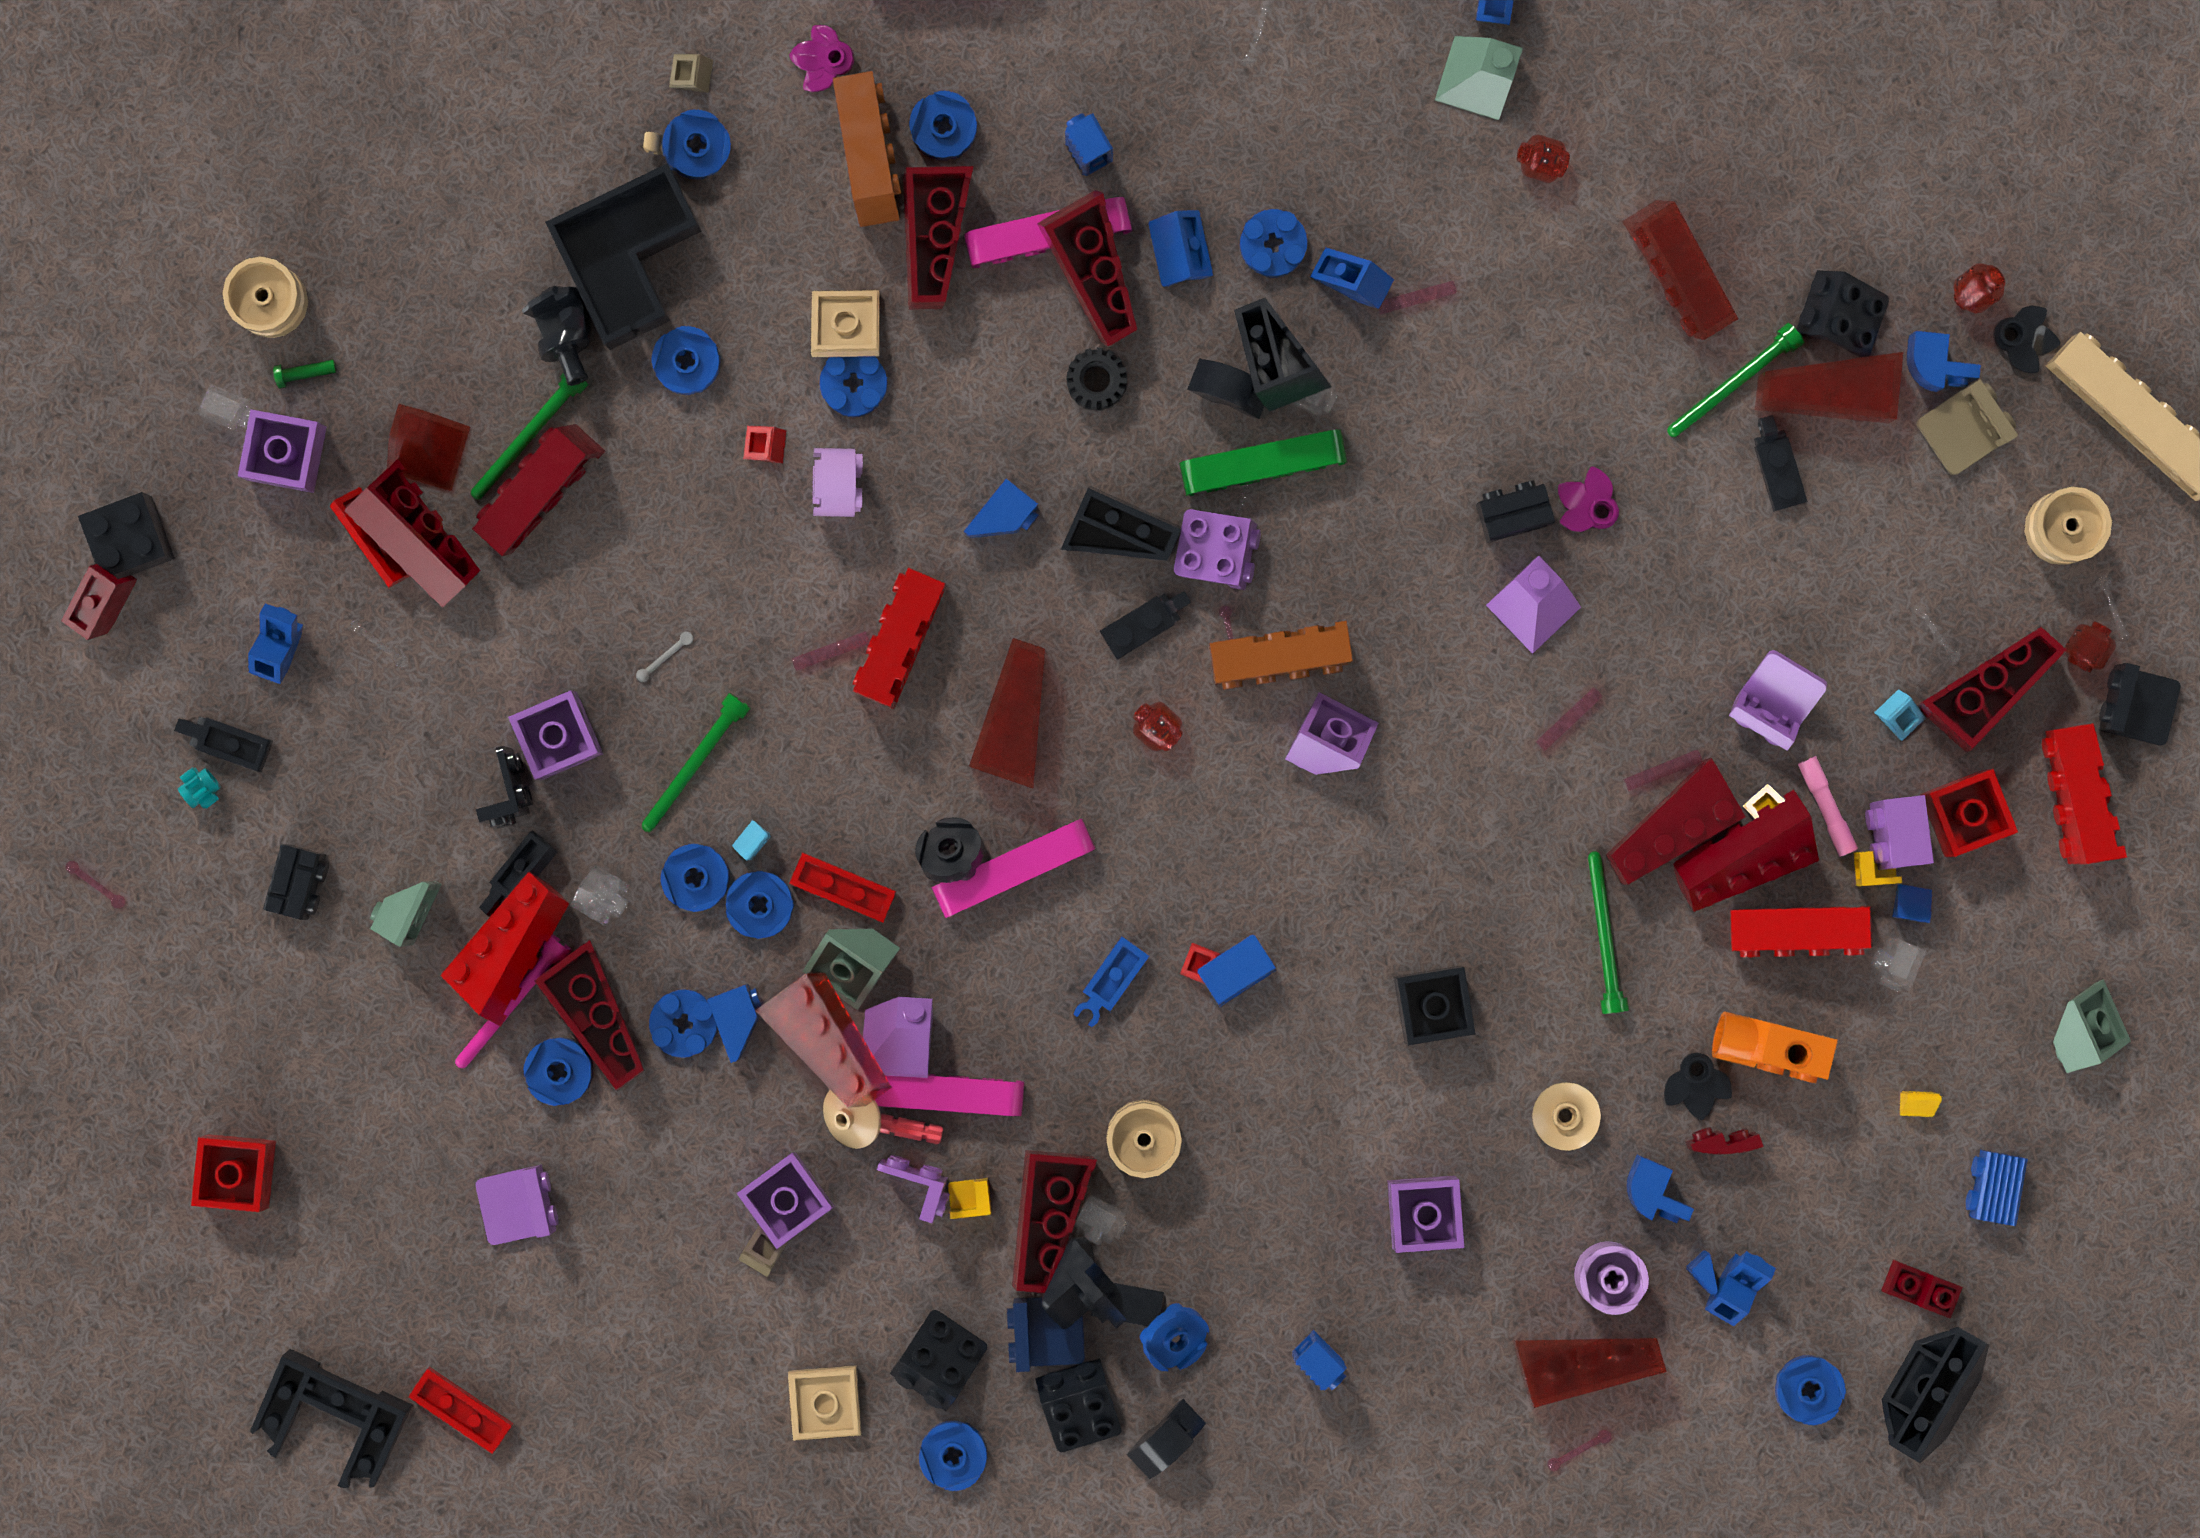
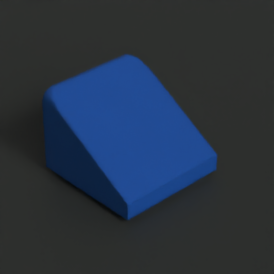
(1913, 903)
(1702, 1270)

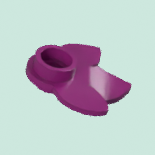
(817, 57)
(1584, 499)

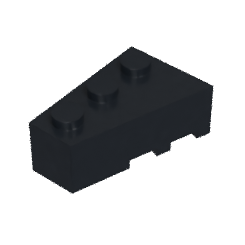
(1275, 358)
(1119, 528)

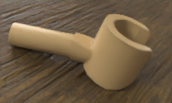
(653, 143)

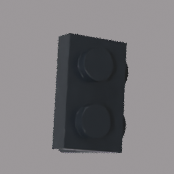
(1843, 312)
(2139, 704)
(519, 796)
(939, 1360)
(1078, 1406)

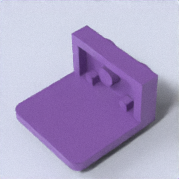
(1217, 548)
(1777, 699)
(936, 1198)
(516, 1205)

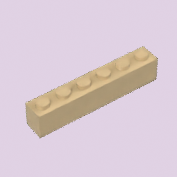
(2131, 409)

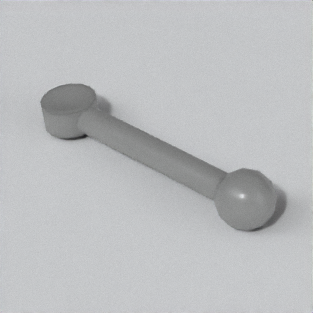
(686, 638)

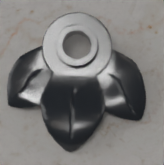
(2030, 339)
(1697, 1091)

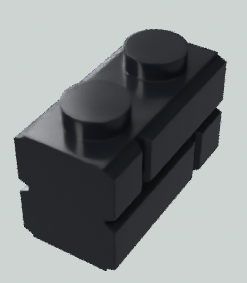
(1515, 512)
(296, 882)

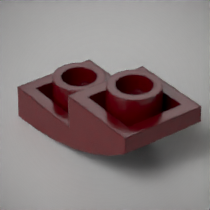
(1714, 1142)
(1921, 1289)

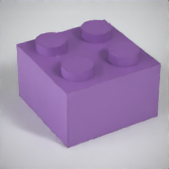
(282, 451)
(555, 735)
(1900, 832)
(785, 1200)
(1425, 1214)

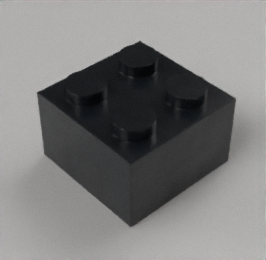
(127, 536)
(1434, 1005)

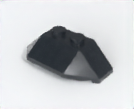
(1932, 1390)

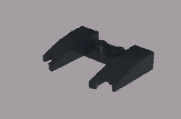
(301, 1380)

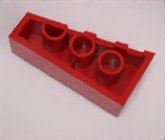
(1801, 930)

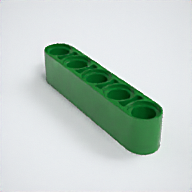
(1263, 461)

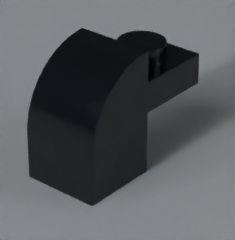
(1226, 386)
(1167, 1440)

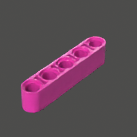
(1023, 236)
(1015, 867)
(955, 1094)

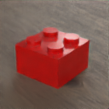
(1969, 813)
(233, 1173)

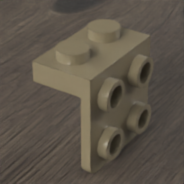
(1967, 427)

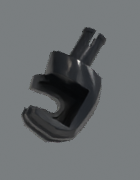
(564, 329)

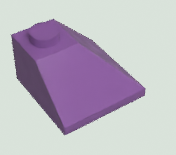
(1534, 604)
(1331, 738)
(900, 1035)

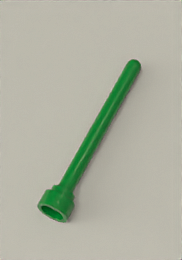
(1786, 340)
(526, 436)
(731, 711)
(1613, 998)

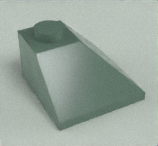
(1478, 75)
(404, 913)
(852, 961)
(2090, 1029)

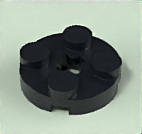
(953, 867)

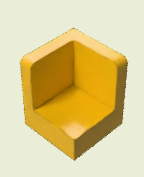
(1868, 873)
(969, 1198)

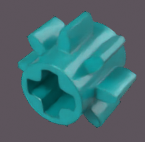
(199, 788)

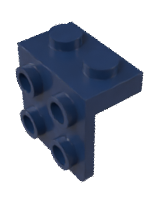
(1040, 1339)

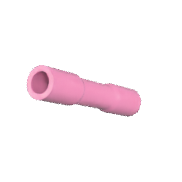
(1836, 825)

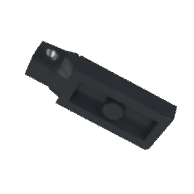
(1778, 466)
(1143, 623)
(226, 742)
(530, 856)

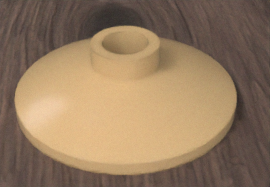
(1583, 1121)
(851, 1126)

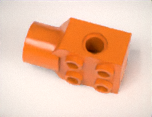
(1767, 1045)

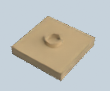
(845, 323)
(824, 1403)

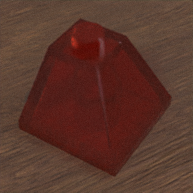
(427, 446)

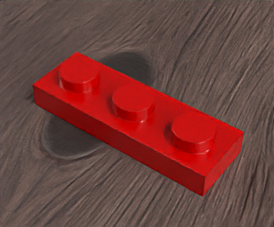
(383, 563)
(842, 887)
(460, 1410)

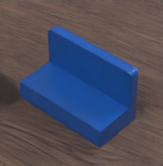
(1180, 247)
(1236, 970)

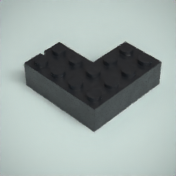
(606, 248)

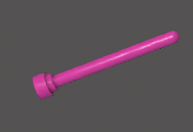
(551, 954)

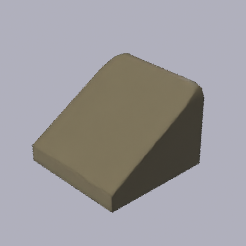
(691, 72)
(761, 1252)

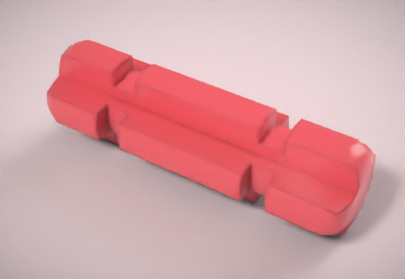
(911, 1129)

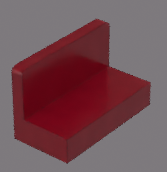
(97, 602)

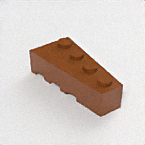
(866, 148)
(1281, 654)

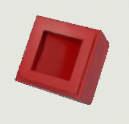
(765, 444)
(1200, 957)

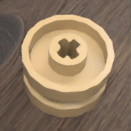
(285, 301)
(2088, 522)
(1143, 1159)

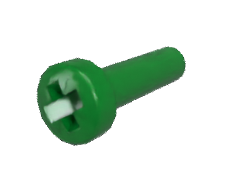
(302, 372)

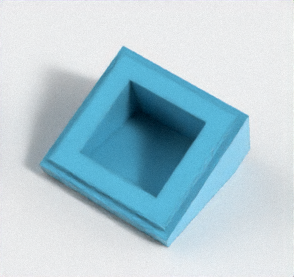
(1900, 714)
(751, 840)

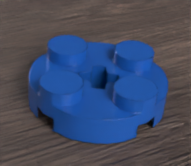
(934, 108)
(711, 133)
(1289, 254)
(676, 344)
(840, 396)
(678, 867)
(759, 924)
(667, 1035)
(539, 1076)
(1175, 1321)
(1827, 1398)
(961, 1437)

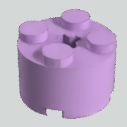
(836, 482)
(1626, 1288)

